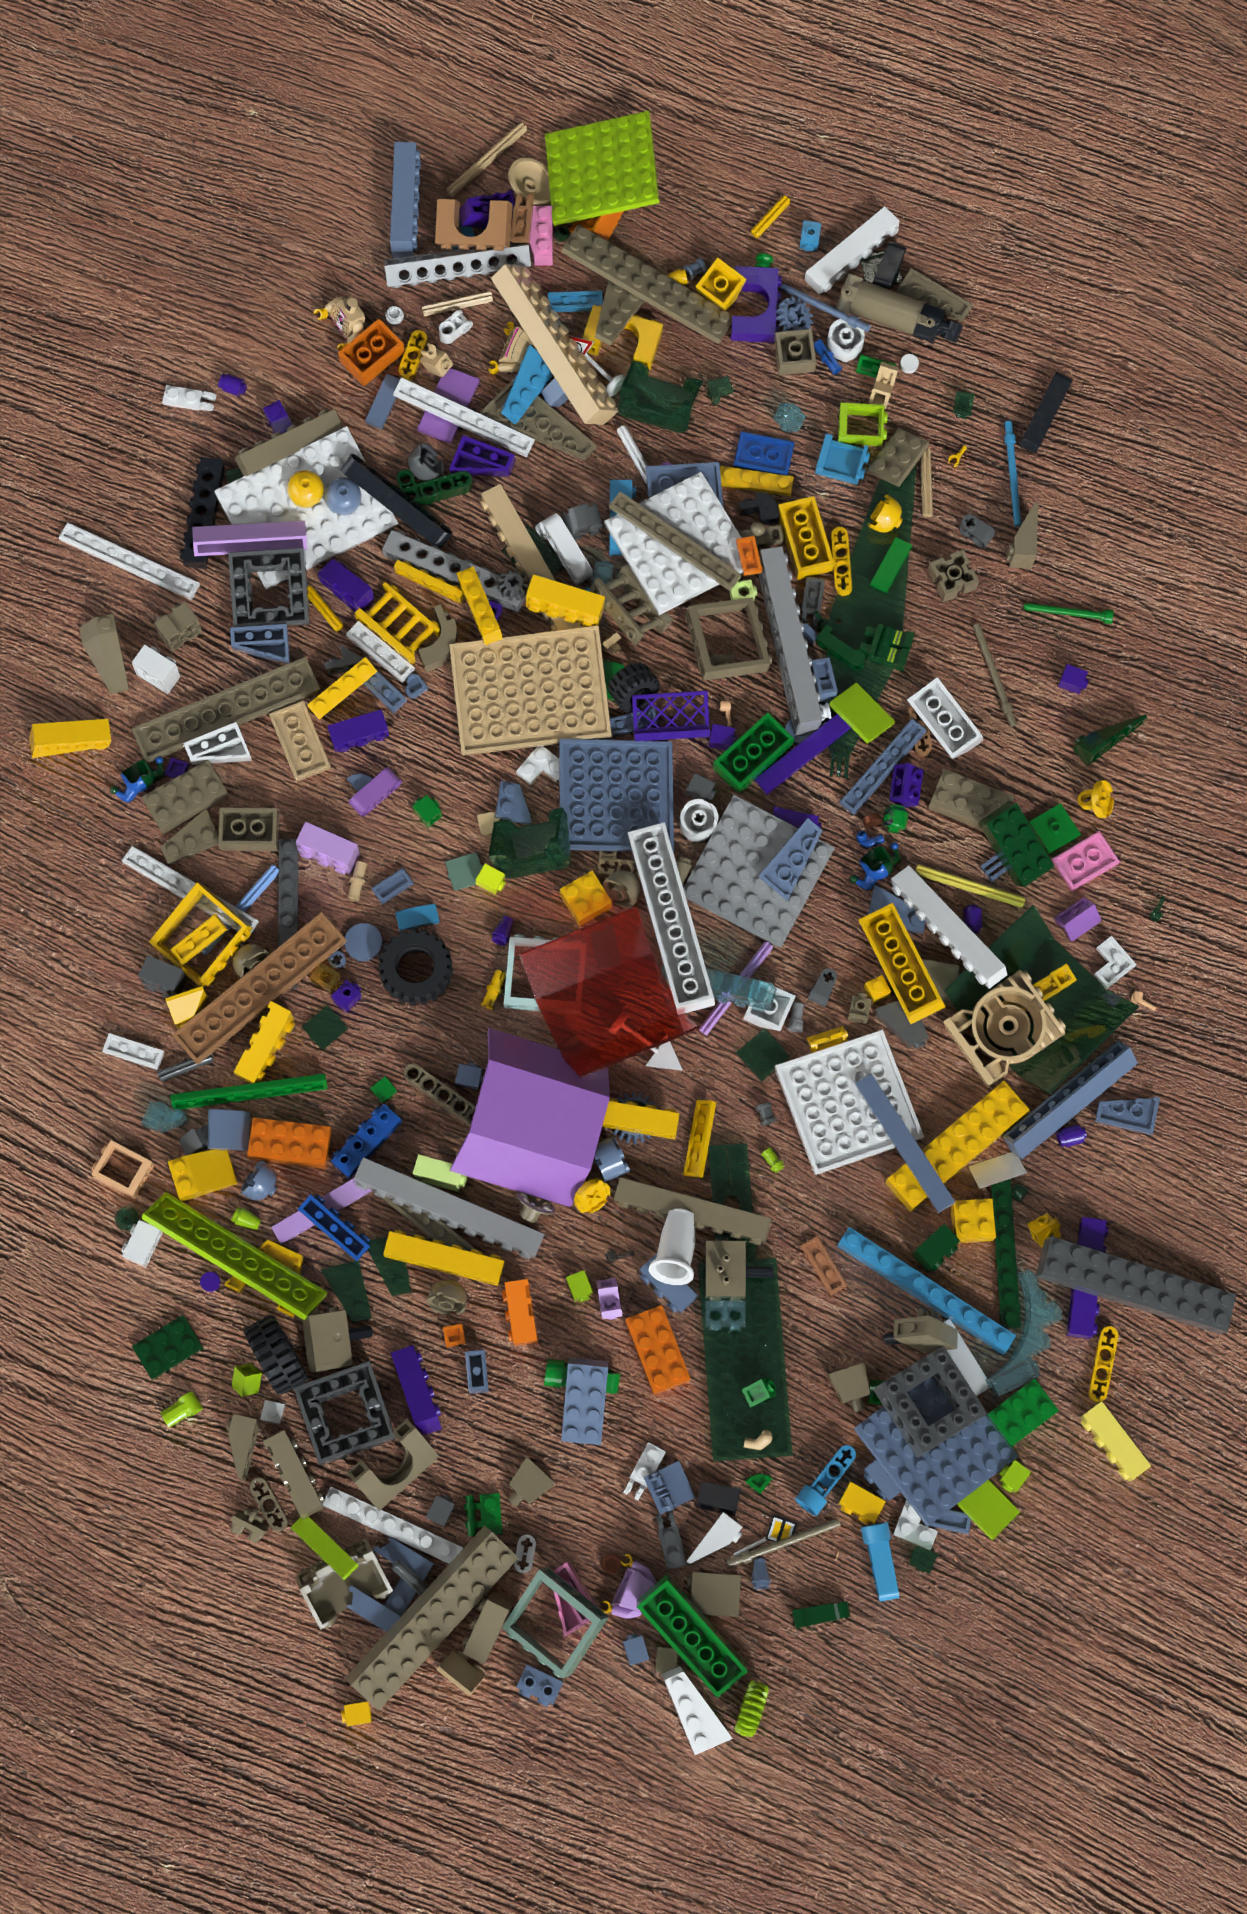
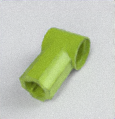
(185, 1407)

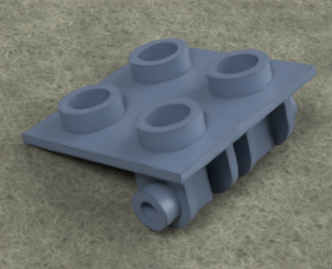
(669, 1487)

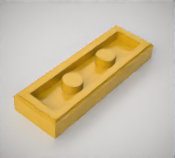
(199, 939)

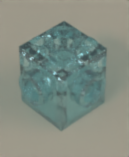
(789, 417)

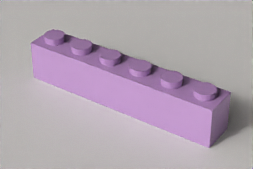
(248, 537)

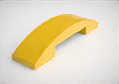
(1052, 984)

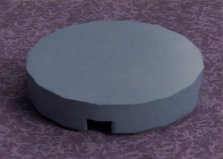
(363, 942)

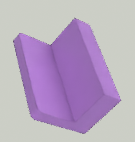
(1078, 918)

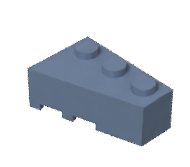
(262, 641)

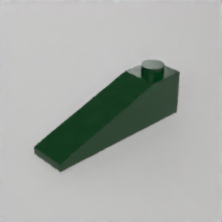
(1100, 741)

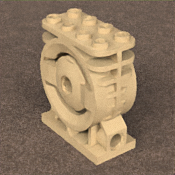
(1016, 990)

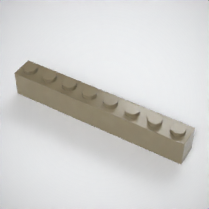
(706, 1214)

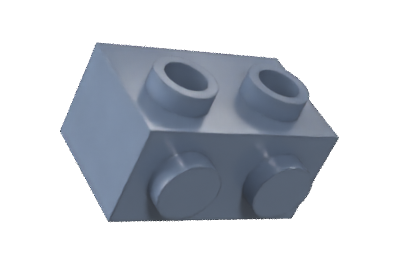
(539, 1685)

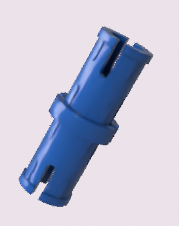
(834, 366)

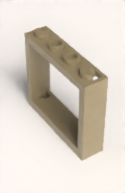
(734, 669)

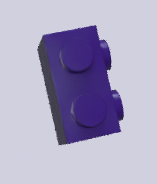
(906, 785)

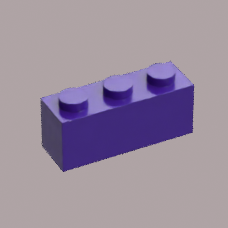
(358, 731)

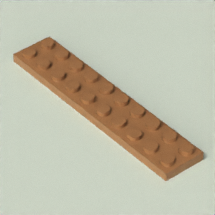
(258, 987)

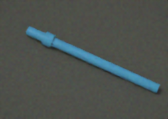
(1009, 440)

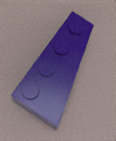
(416, 1391)

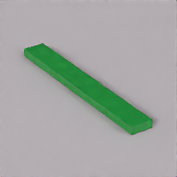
(249, 1091)

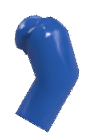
(867, 841)

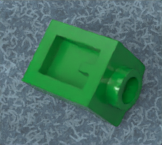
(759, 1391)

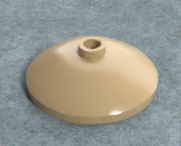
(530, 177)

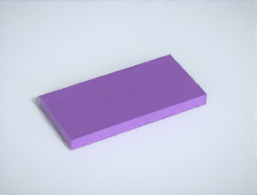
(457, 388)

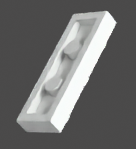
(133, 1051)

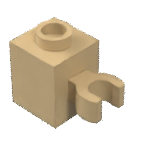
(436, 361)

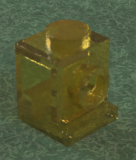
(322, 972)

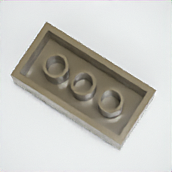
(185, 797)
(966, 799)

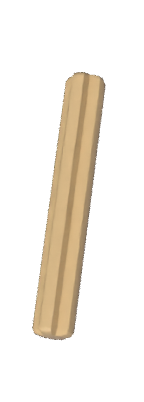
(457, 303)
(926, 484)

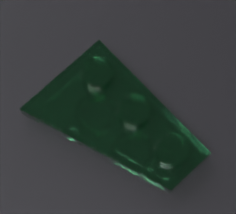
(392, 1271)
(350, 1289)

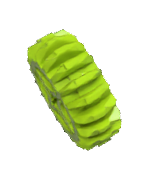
(751, 1709)

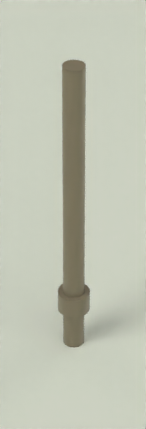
(1006, 707)
(747, 1556)

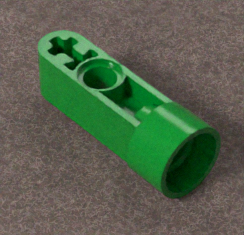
(557, 1376)

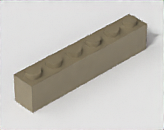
(287, 443)

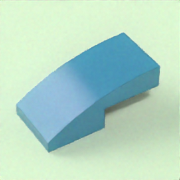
(417, 916)

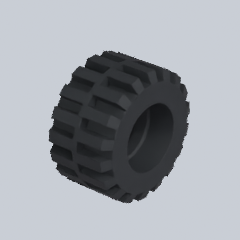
(631, 681)

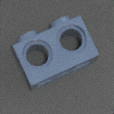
(824, 679)

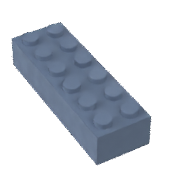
(405, 199)

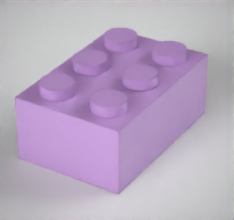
(327, 849)

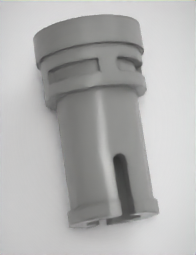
(796, 1023)

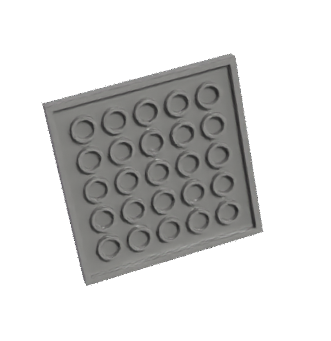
(729, 868)

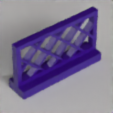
(667, 731)

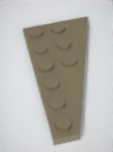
(543, 425)

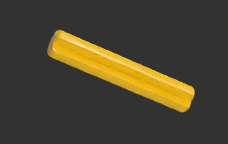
(770, 216)
(324, 609)

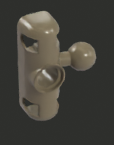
(763, 535)

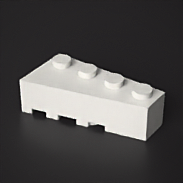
(697, 1718)

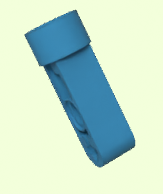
(813, 1496)
(877, 1541)

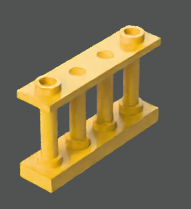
(380, 629)

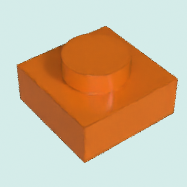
(454, 1335)

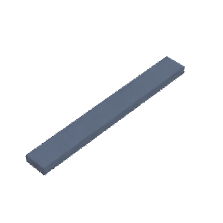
(905, 1143)

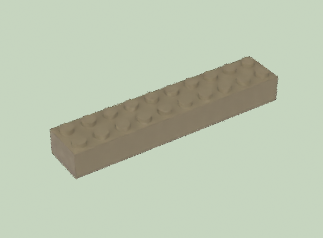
(431, 1618)

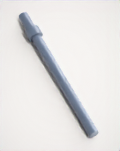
(852, 320)

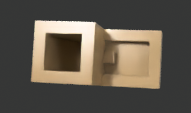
(883, 384)

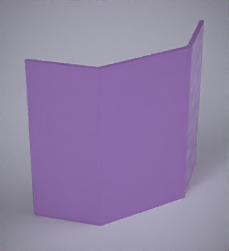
(533, 1121)

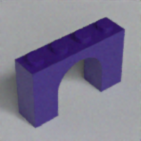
(762, 327)

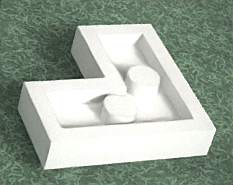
(539, 761)
(1118, 962)
(910, 1529)

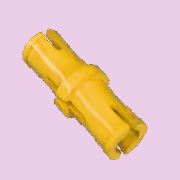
(493, 989)

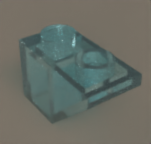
(162, 1119)

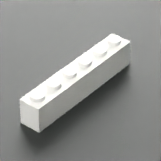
(851, 250)

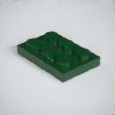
(167, 1347)

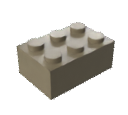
(248, 829)

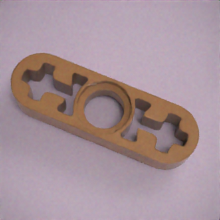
(927, 742)

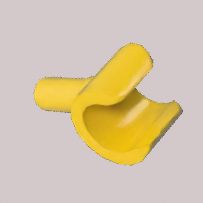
(957, 456)

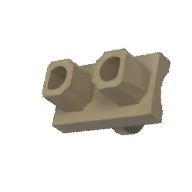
(252, 1521)

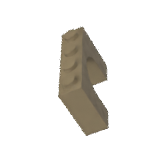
(417, 1458)

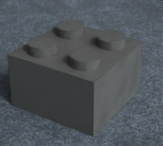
(162, 977)

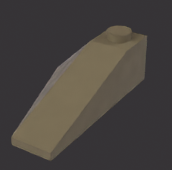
(103, 646)

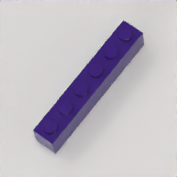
(1084, 1305)

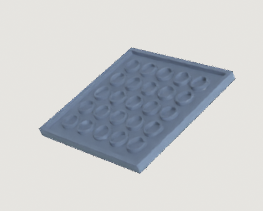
(614, 790)
(947, 1471)

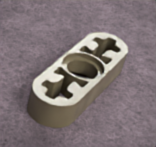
(280, 1515)

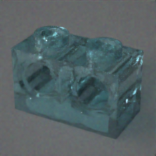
(724, 1309)

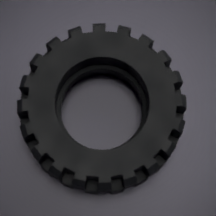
(406, 944)
(275, 1354)

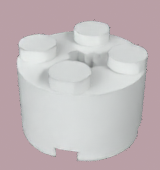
(845, 340)
(704, 812)

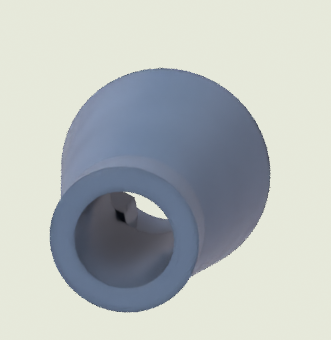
(760, 1575)

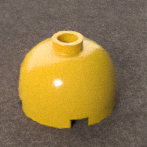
(305, 488)
(886, 515)

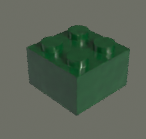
(935, 1248)

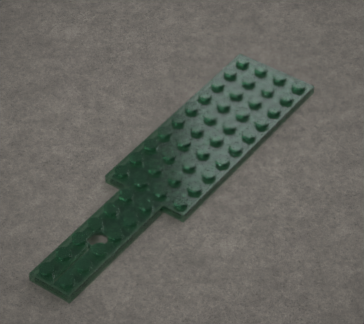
(749, 1354)

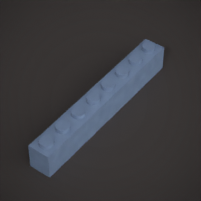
(1070, 1099)

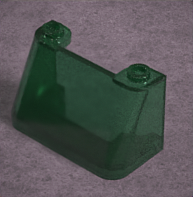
(656, 400)
(531, 847)

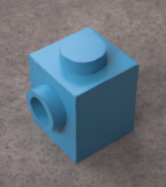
(810, 236)

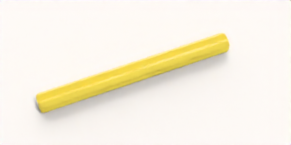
(970, 885)

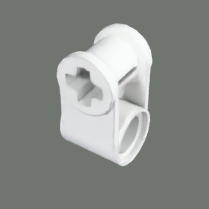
(456, 324)

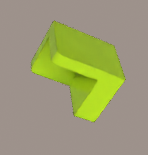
(246, 1379)

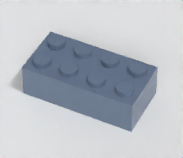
(584, 1401)

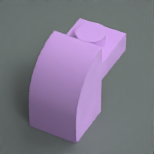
(609, 1298)

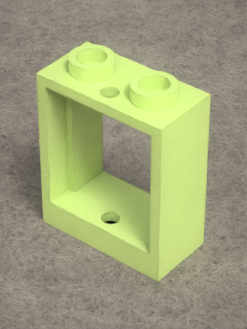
(438, 1174)

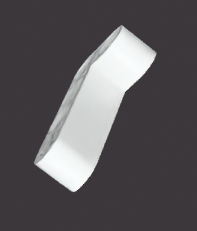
(565, 547)

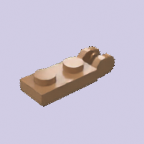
(522, 219)

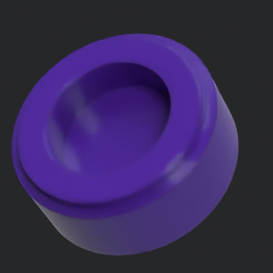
(210, 1282)

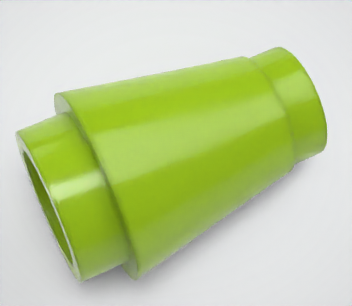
(245, 1218)

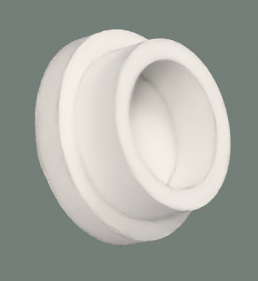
(394, 315)

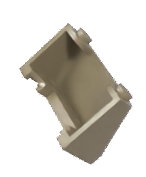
(329, 1594)

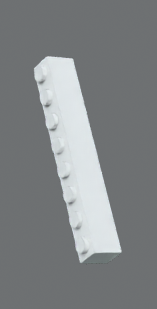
(949, 927)

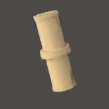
(357, 880)

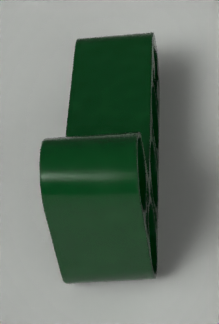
(435, 485)

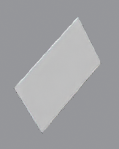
(997, 1170)

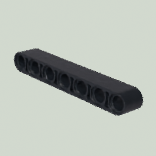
(396, 500)

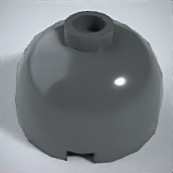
(424, 464)

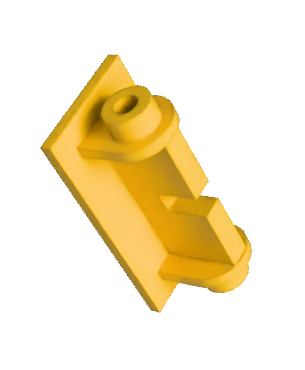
(827, 1039)

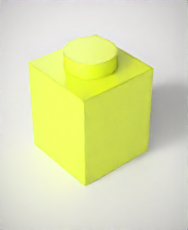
(491, 879)

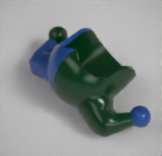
(139, 779)
(877, 866)

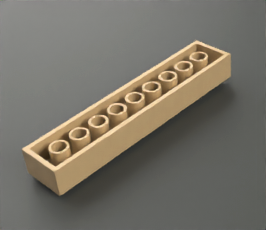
(554, 345)

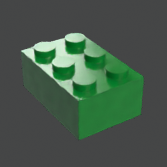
(1022, 1413)

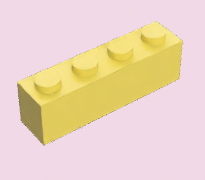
(1115, 1442)

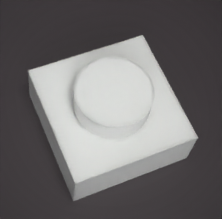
(272, 1412)

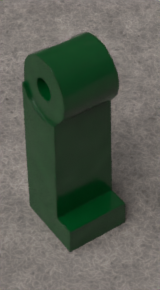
(828, 642)
(820, 1614)

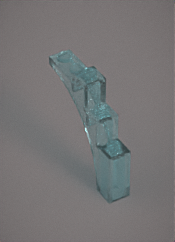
(1033, 1341)

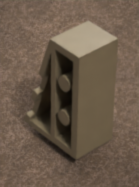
(487, 1626)

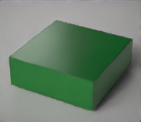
(383, 1090)

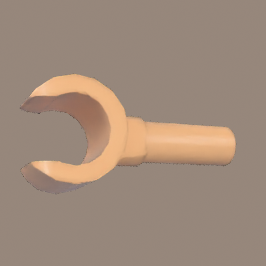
(726, 707)
(1137, 998)

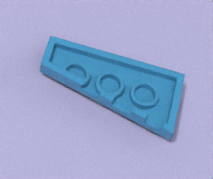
(526, 385)

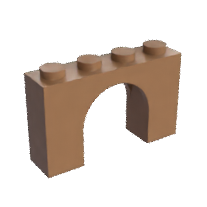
(495, 236)

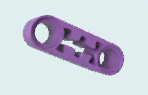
(375, 792)

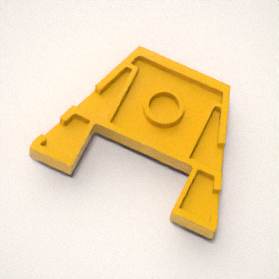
(281, 1254)

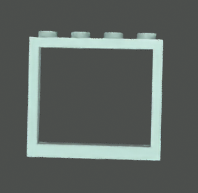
(515, 1002)

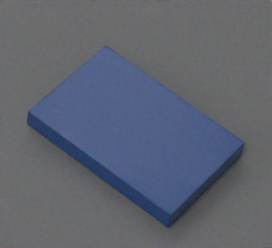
(763, 454)

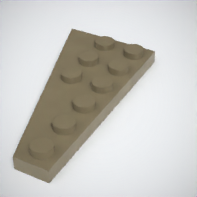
(616, 312)

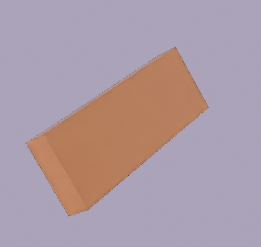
(823, 1265)

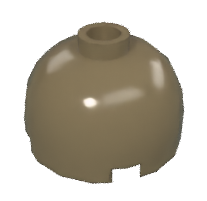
(623, 888)
(247, 958)
(447, 1296)

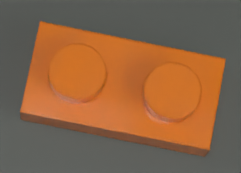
(748, 555)

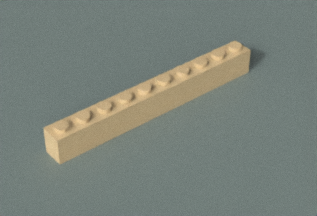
(518, 543)

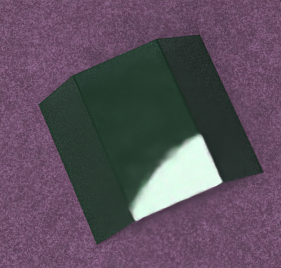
(1084, 1006)

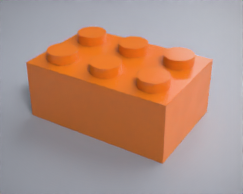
(371, 352)

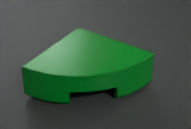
(758, 1482)

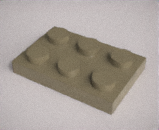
(898, 457)

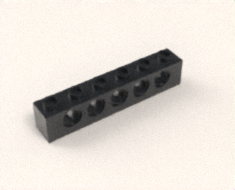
(206, 468)

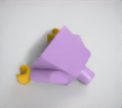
(633, 1585)

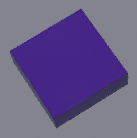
(176, 768)

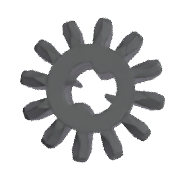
(506, 584)

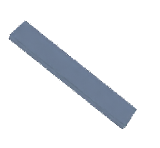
(883, 766)

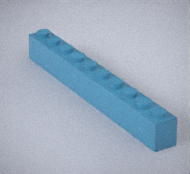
(926, 1291)

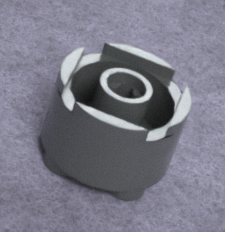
(582, 521)

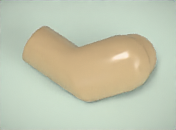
(760, 1442)

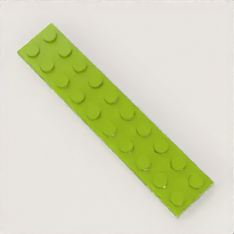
(234, 1255)

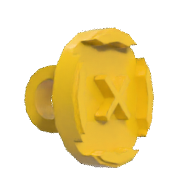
(1100, 801)
(592, 1195)

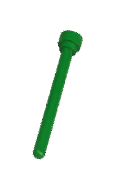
(1105, 616)

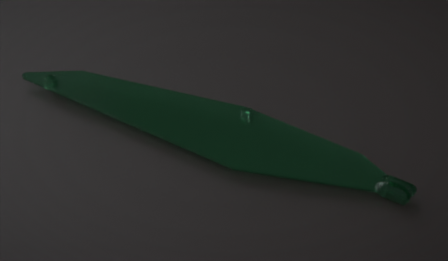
(869, 607)

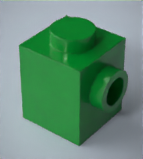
(427, 810)

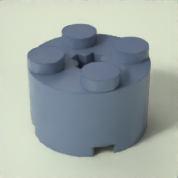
(610, 1159)

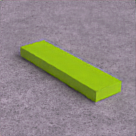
(324, 1547)

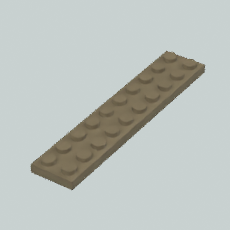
(647, 284)
(235, 704)

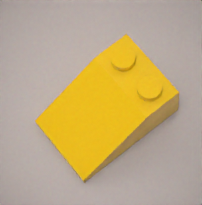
(202, 1173)

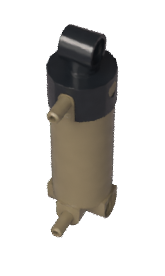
(896, 311)

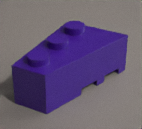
(476, 209)
(481, 459)
(346, 586)

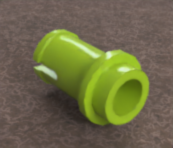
(772, 1159)

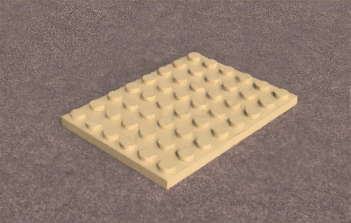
(530, 690)

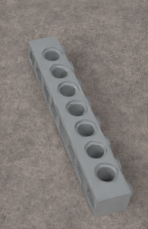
(448, 258)
(393, 551)

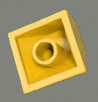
(186, 1005)

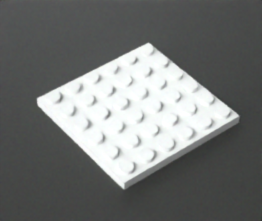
(697, 514)
(831, 1111)

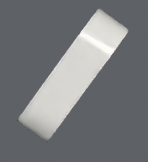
(520, 1552)

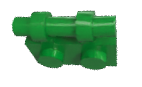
(490, 1513)

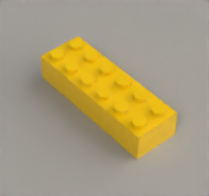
(902, 963)

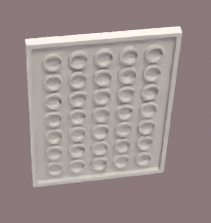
(265, 499)

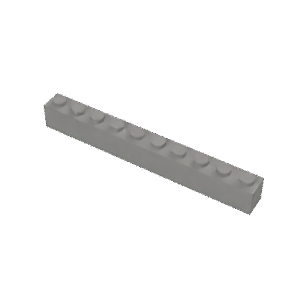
(448, 1208)

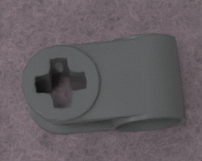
(978, 531)
(822, 990)

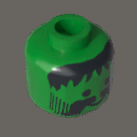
(895, 818)

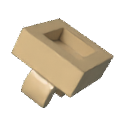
(611, 643)

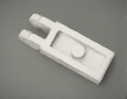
(187, 398)
(646, 1465)

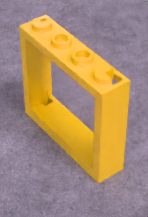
(179, 915)

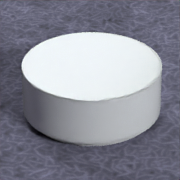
(909, 363)

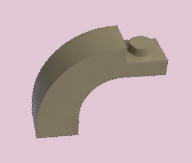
(439, 652)

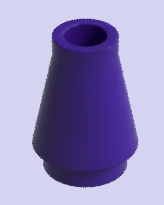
(502, 932)

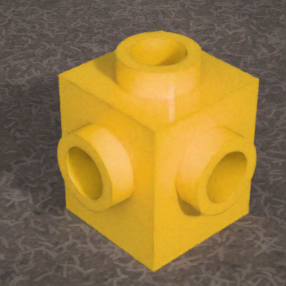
(1043, 1228)

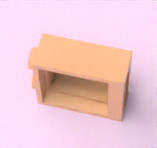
(137, 1181)

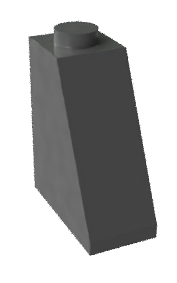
(896, 1021)

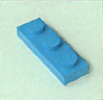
(574, 300)

